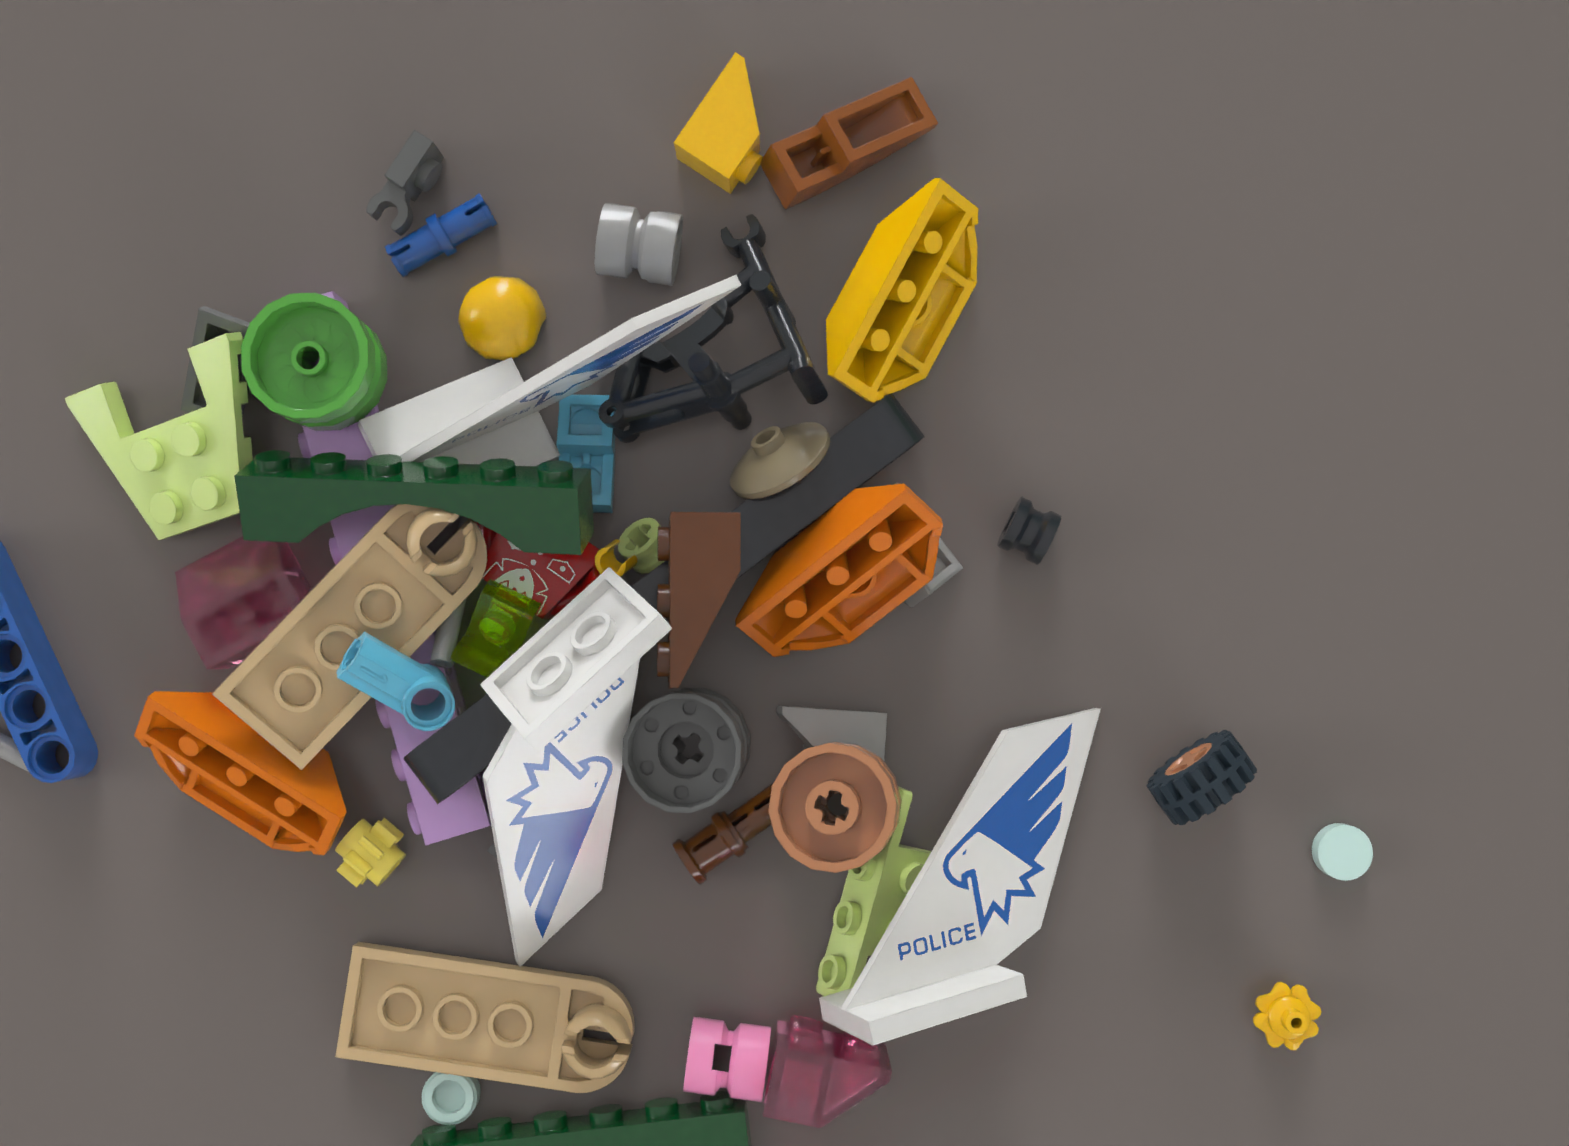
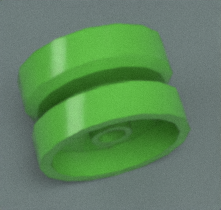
(282, 355)

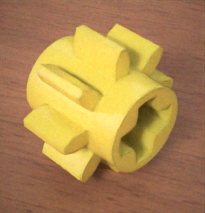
(370, 852)

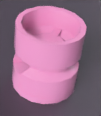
(746, 1065)

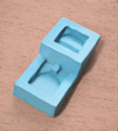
(588, 444)

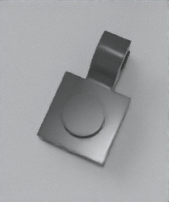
(411, 172)

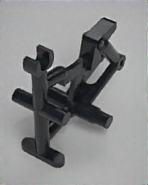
(711, 387)

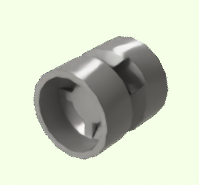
(633, 243)

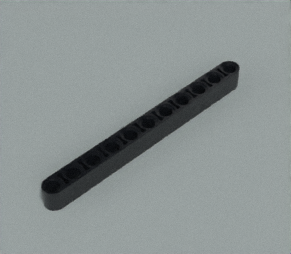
(854, 456)

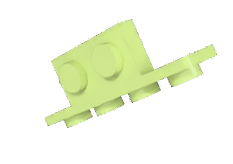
(868, 906)

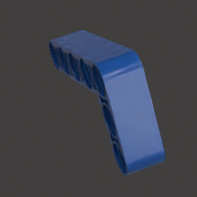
(37, 674)

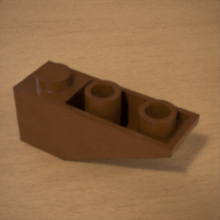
(702, 568)

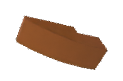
(847, 142)

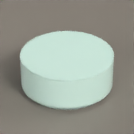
(1342, 851)
(450, 1097)

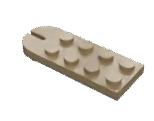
(381, 587)
(483, 1019)

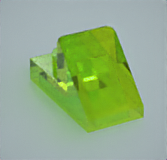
(496, 629)

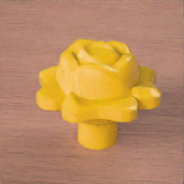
(1286, 1016)

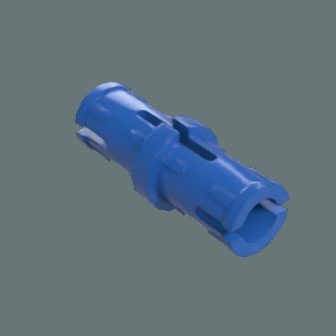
(441, 235)

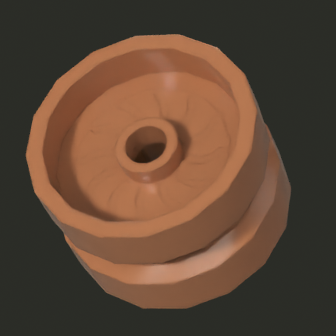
(802, 813)

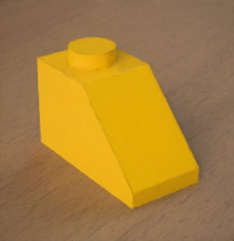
(723, 131)

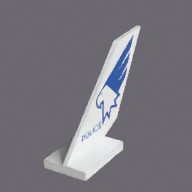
(498, 413)
(562, 757)
(976, 891)

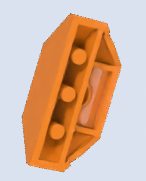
(844, 571)
(240, 773)

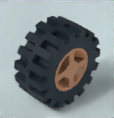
(1201, 777)

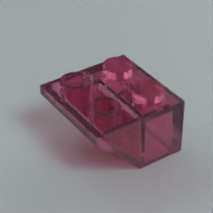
(238, 598)
(820, 1072)

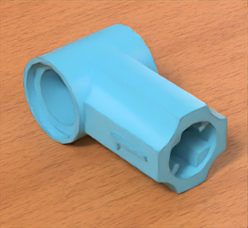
(395, 680)

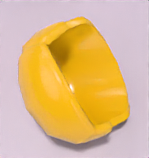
(501, 317)

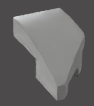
(824, 726)

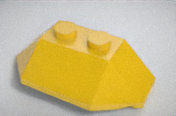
(904, 293)

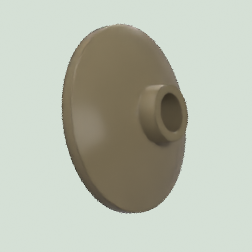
(779, 459)

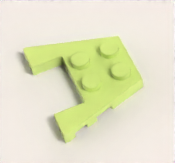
(183, 467)

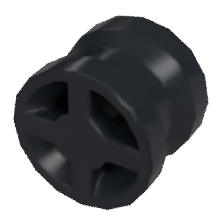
(1029, 531)

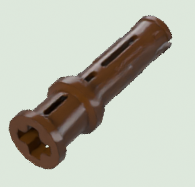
(724, 836)

